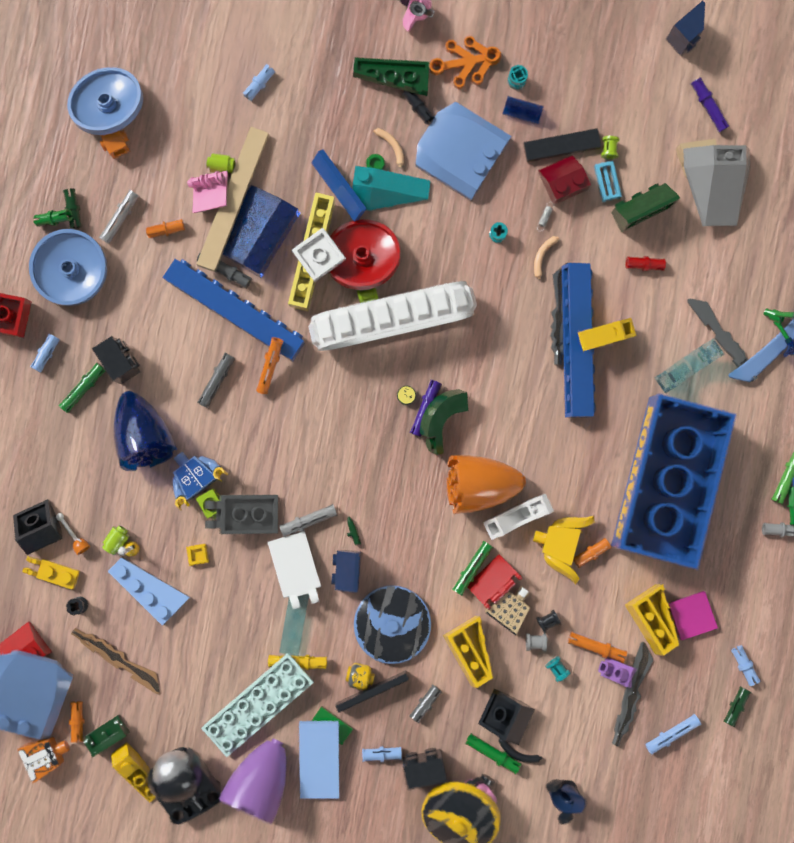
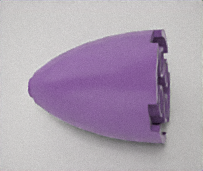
(258, 782)

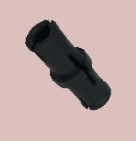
(418, 105)

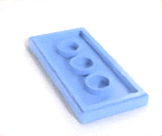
(319, 759)

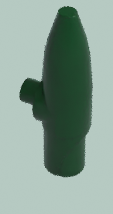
(353, 531)

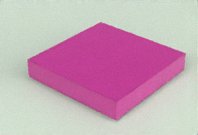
(692, 615)

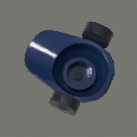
(566, 799)

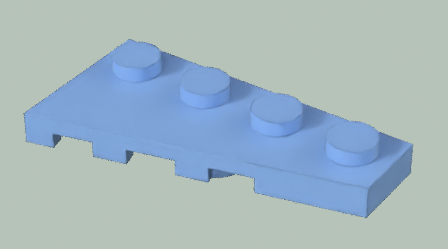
(153, 594)

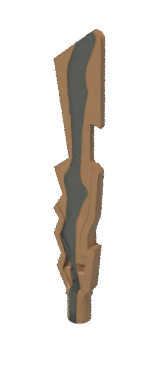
(116, 658)

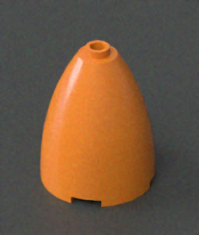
(480, 483)

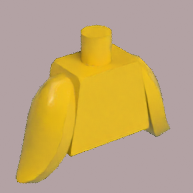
(561, 543)

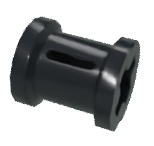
(83, 605)
(548, 621)

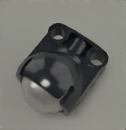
(183, 785)

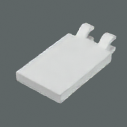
(295, 567)

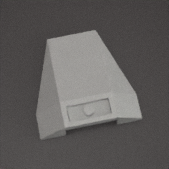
(718, 181)

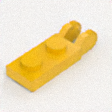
(53, 572)

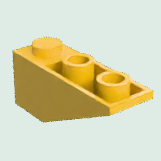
(607, 334)
(132, 769)

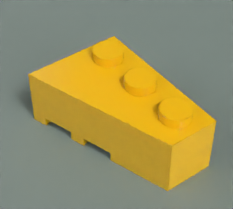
(653, 619)
(470, 651)

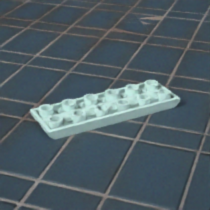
(257, 704)

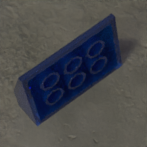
(259, 230)

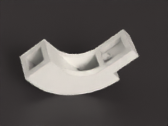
(518, 516)

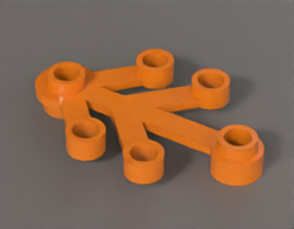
(467, 60)

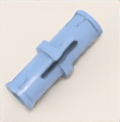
(258, 82)
(45, 353)
(745, 665)
(381, 754)

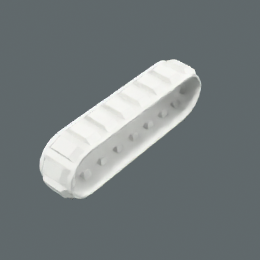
(392, 316)

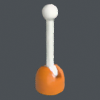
(79, 545)

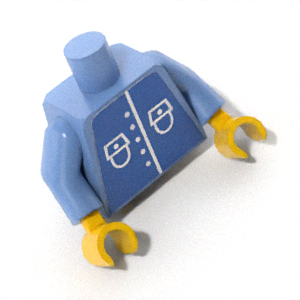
(193, 477)

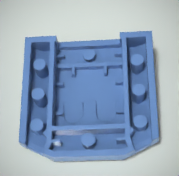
(460, 149)
(31, 693)

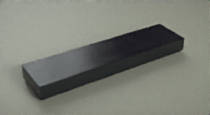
(562, 145)
(372, 691)

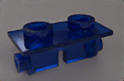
(522, 110)

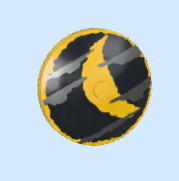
(460, 814)

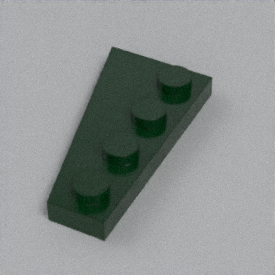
(399, 74)

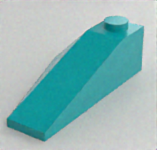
(385, 188)

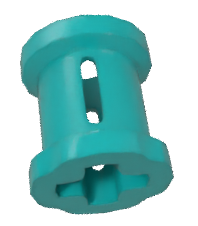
(503, 230)
(557, 669)

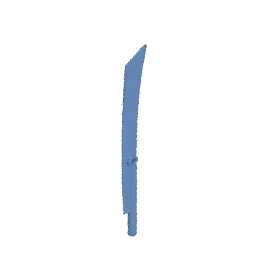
(764, 357)

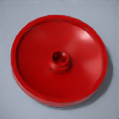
(370, 254)

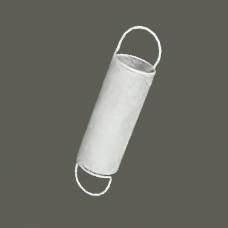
(546, 214)

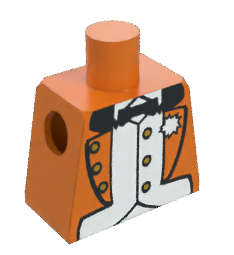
(42, 756)

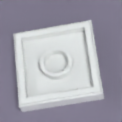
(318, 254)

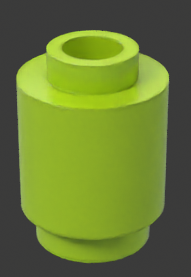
(220, 163)
(115, 539)

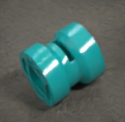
(517, 81)

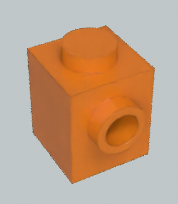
(115, 143)

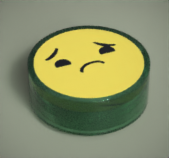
(406, 395)

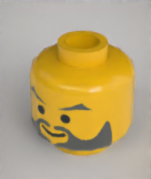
(359, 676)

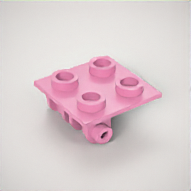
(209, 191)

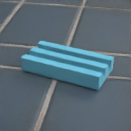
(600, 181)

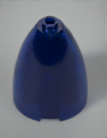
(140, 434)

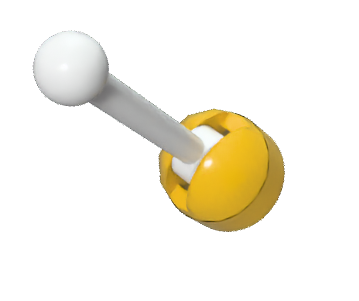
(128, 549)

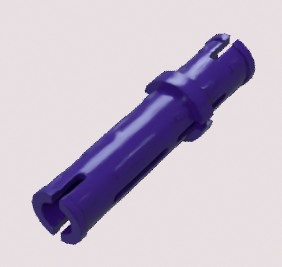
(708, 102)
(429, 396)

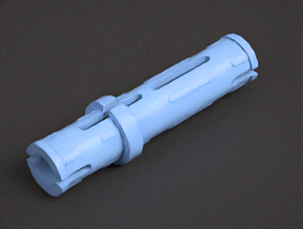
(671, 735)

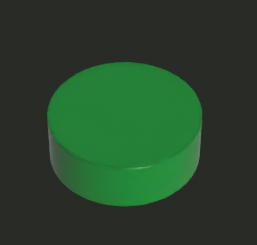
(375, 161)

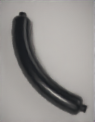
(517, 755)

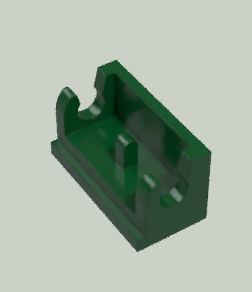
(106, 735)

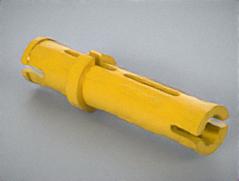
(307, 661)

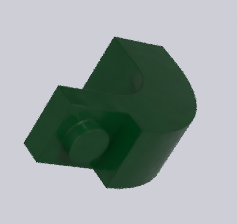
(438, 413)

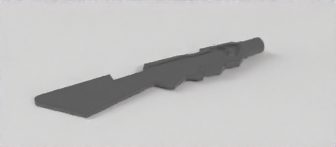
(724, 338)

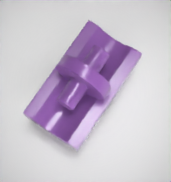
(617, 671)

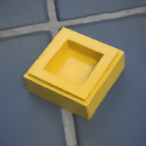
(197, 554)

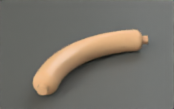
(394, 143)
(540, 255)

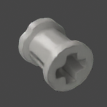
(536, 642)

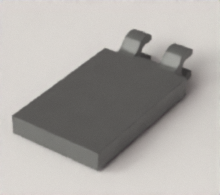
(244, 514)

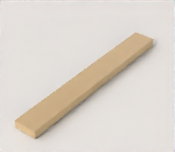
(236, 192)

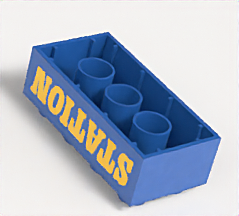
(673, 480)

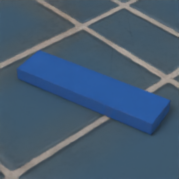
(338, 185)

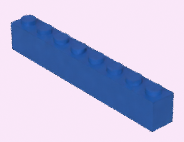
(231, 308)
(577, 317)

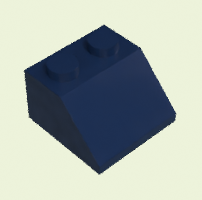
(688, 30)
(347, 570)

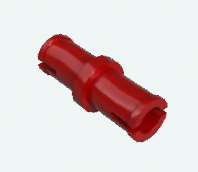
(645, 263)

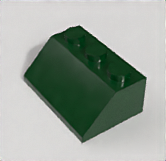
(644, 206)

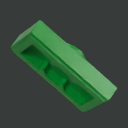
(325, 715)

